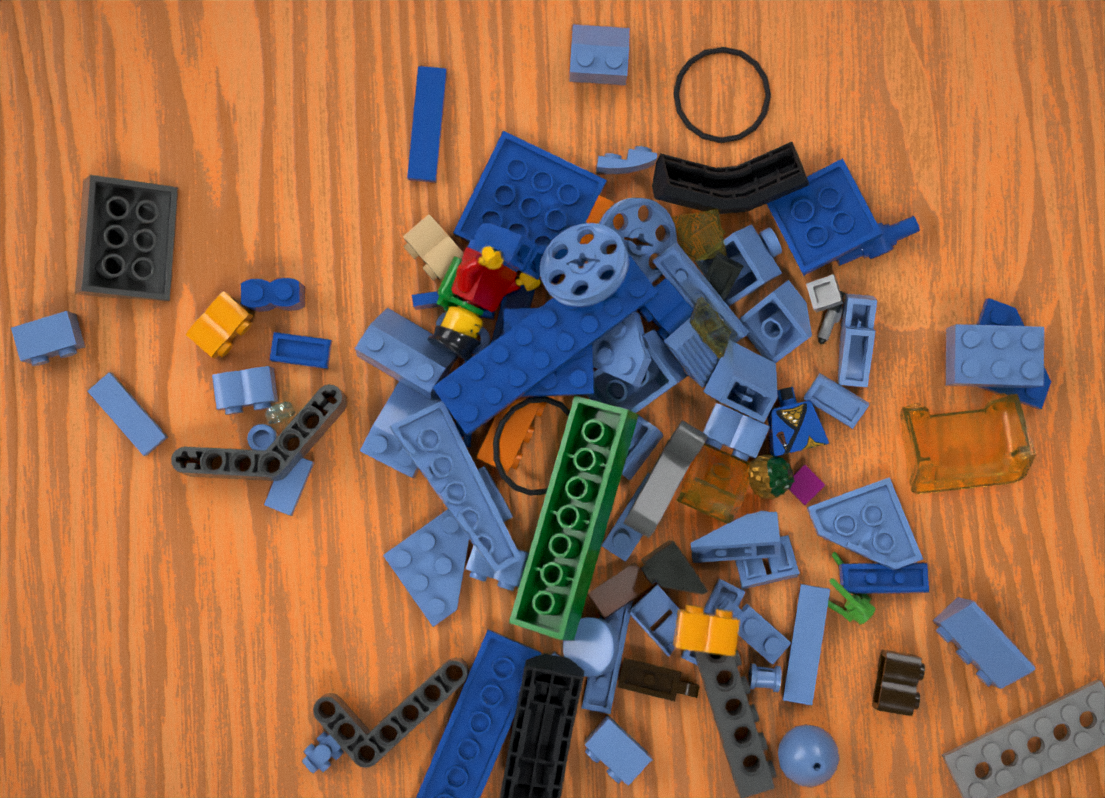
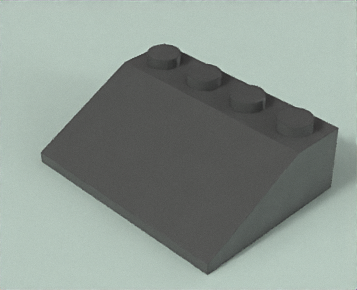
(126, 239)

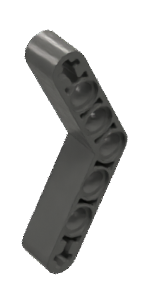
(277, 450)

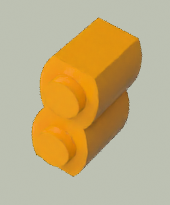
(220, 325)
(706, 631)

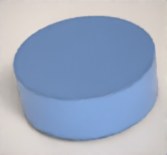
(771, 241)
(261, 437)

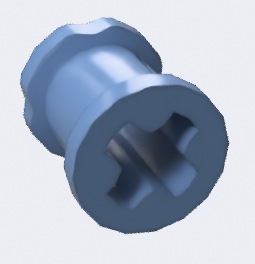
(764, 677)

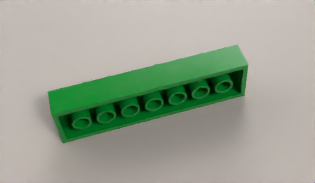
(573, 518)

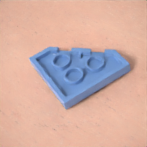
(623, 351)
(869, 524)
(432, 566)

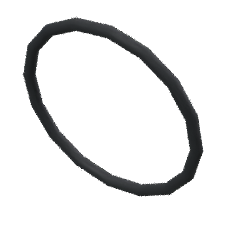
(729, 138)
(498, 434)

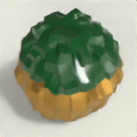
(770, 476)

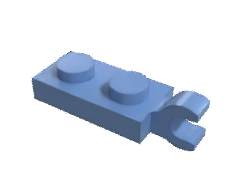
(758, 631)

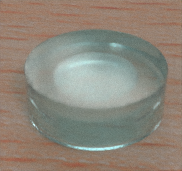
(279, 412)

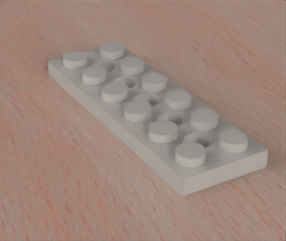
(1015, 736)

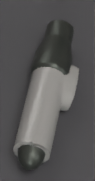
(832, 316)

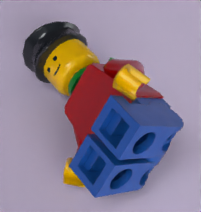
(482, 281)

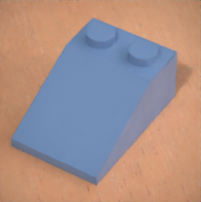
(660, 377)
(381, 441)

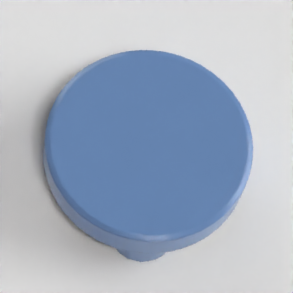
(593, 647)

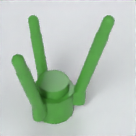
(857, 606)

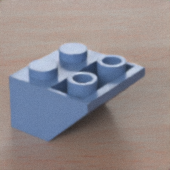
(744, 382)

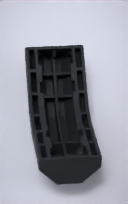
(729, 188)
(542, 728)

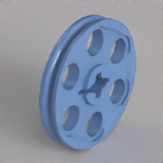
(642, 230)
(592, 271)

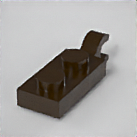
(654, 680)

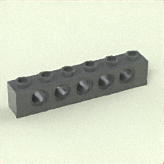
(750, 779)

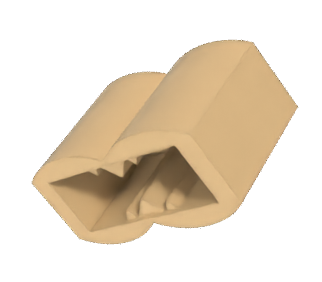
(432, 246)

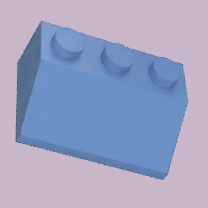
(404, 352)
(982, 643)

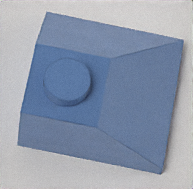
(778, 323)

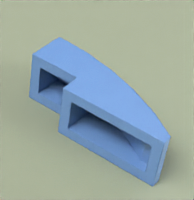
(856, 340)

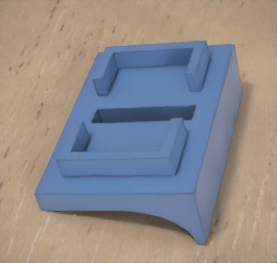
(753, 572)
(651, 609)

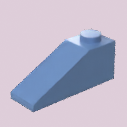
(745, 538)

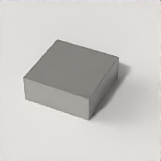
(824, 293)

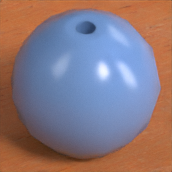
(808, 755)

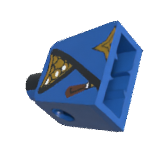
(794, 425)

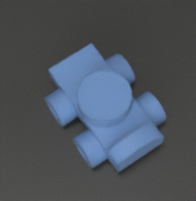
(318, 756)

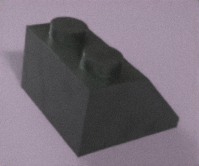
(671, 569)

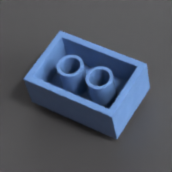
(994, 356)

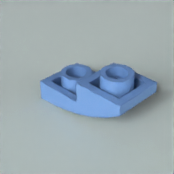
(637, 159)

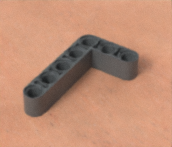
(395, 718)

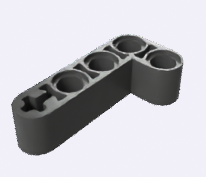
(665, 479)

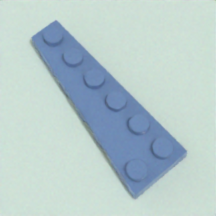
(445, 462)

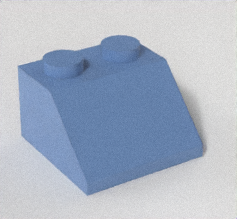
(599, 54)
(758, 264)

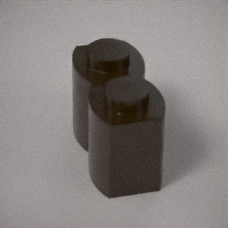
(897, 682)

